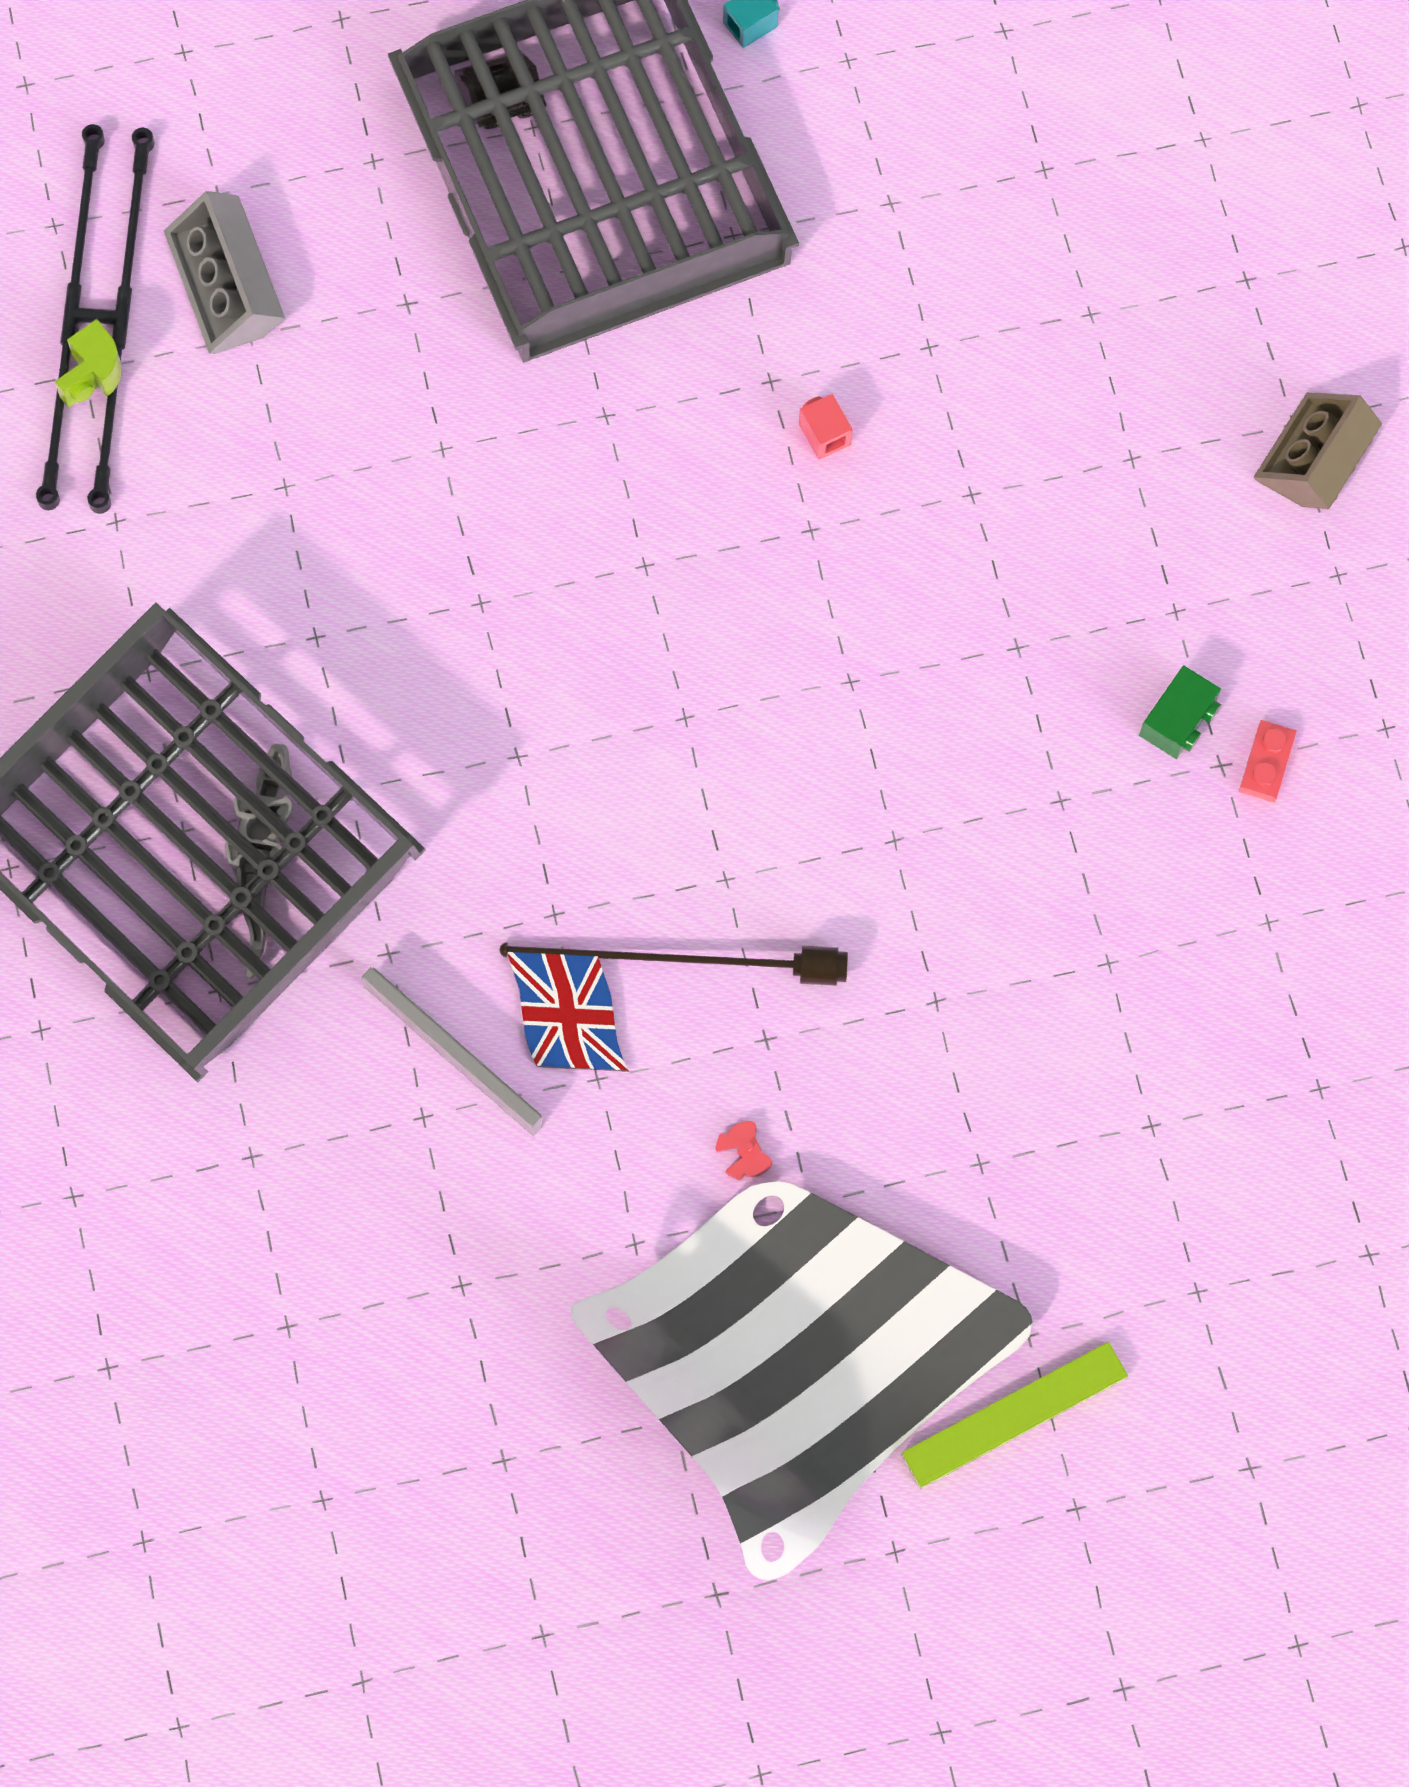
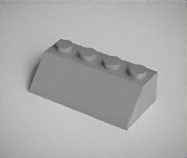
(223, 272)

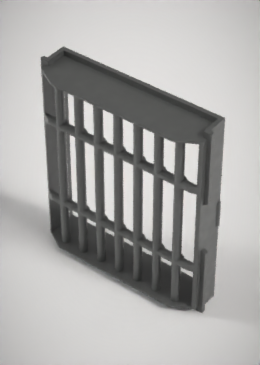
(656, 288)
(63, 727)

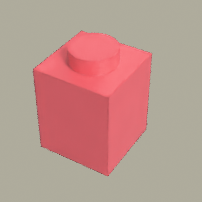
(825, 425)

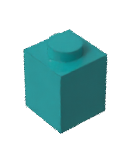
(750, 19)

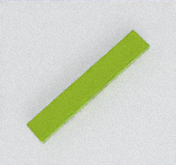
(1014, 1415)

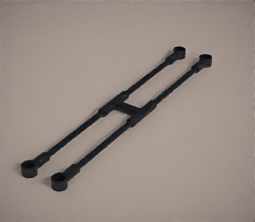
(74, 314)

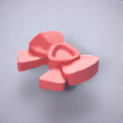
(753, 1160)

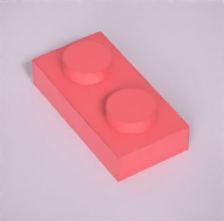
(1267, 761)

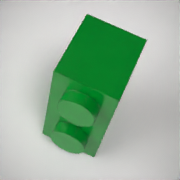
(1180, 712)

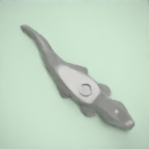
(261, 838)

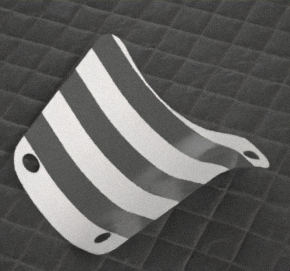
(816, 1332)

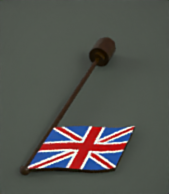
(571, 1007)

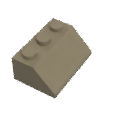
(1319, 448)

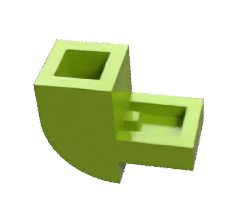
(97, 365)

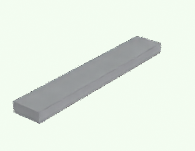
(452, 1051)

